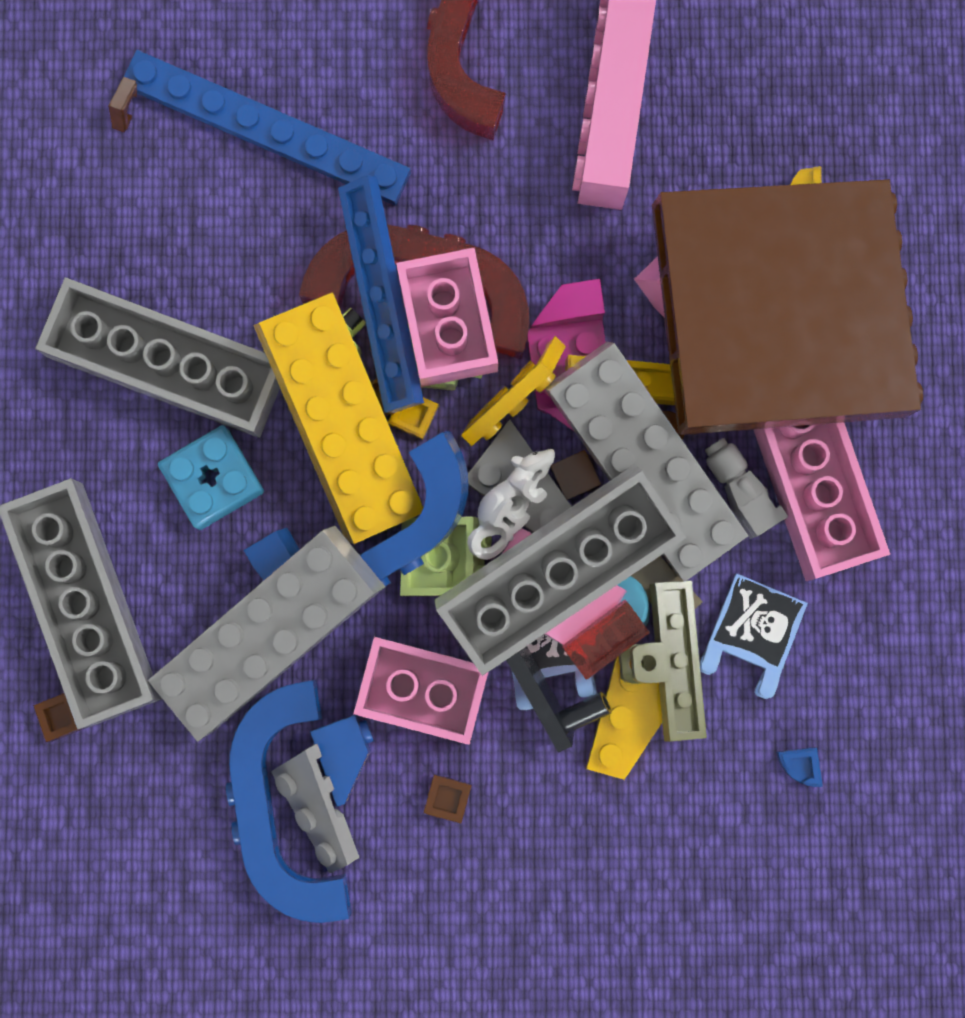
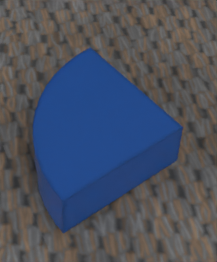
(802, 765)

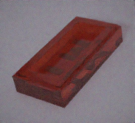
(605, 639)

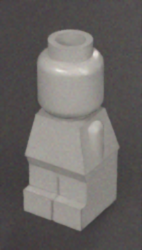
(744, 491)

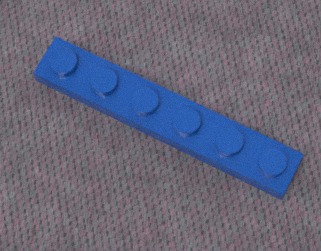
(380, 294)

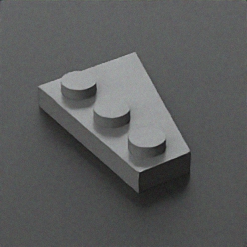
(496, 467)
(310, 799)

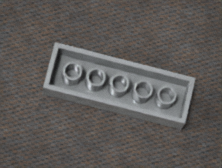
(160, 357)
(626, 428)
(559, 569)
(79, 603)
(266, 632)

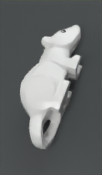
(505, 506)

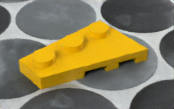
(513, 400)
(628, 729)

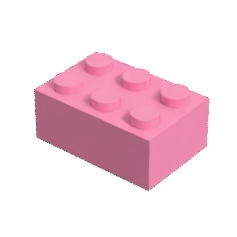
(447, 317)
(420, 690)

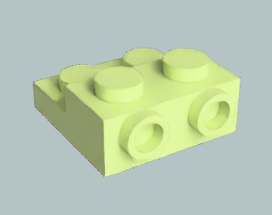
(445, 564)

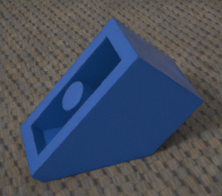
(344, 753)

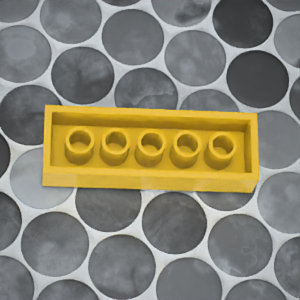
(339, 418)

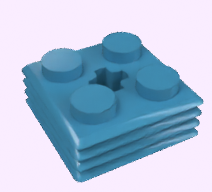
(187, 469)

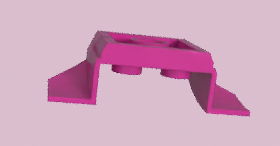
(576, 320)

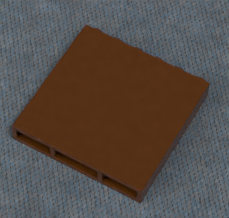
(785, 306)

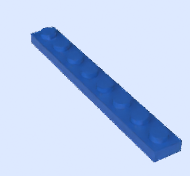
(264, 126)

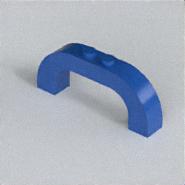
(446, 497)
(255, 829)

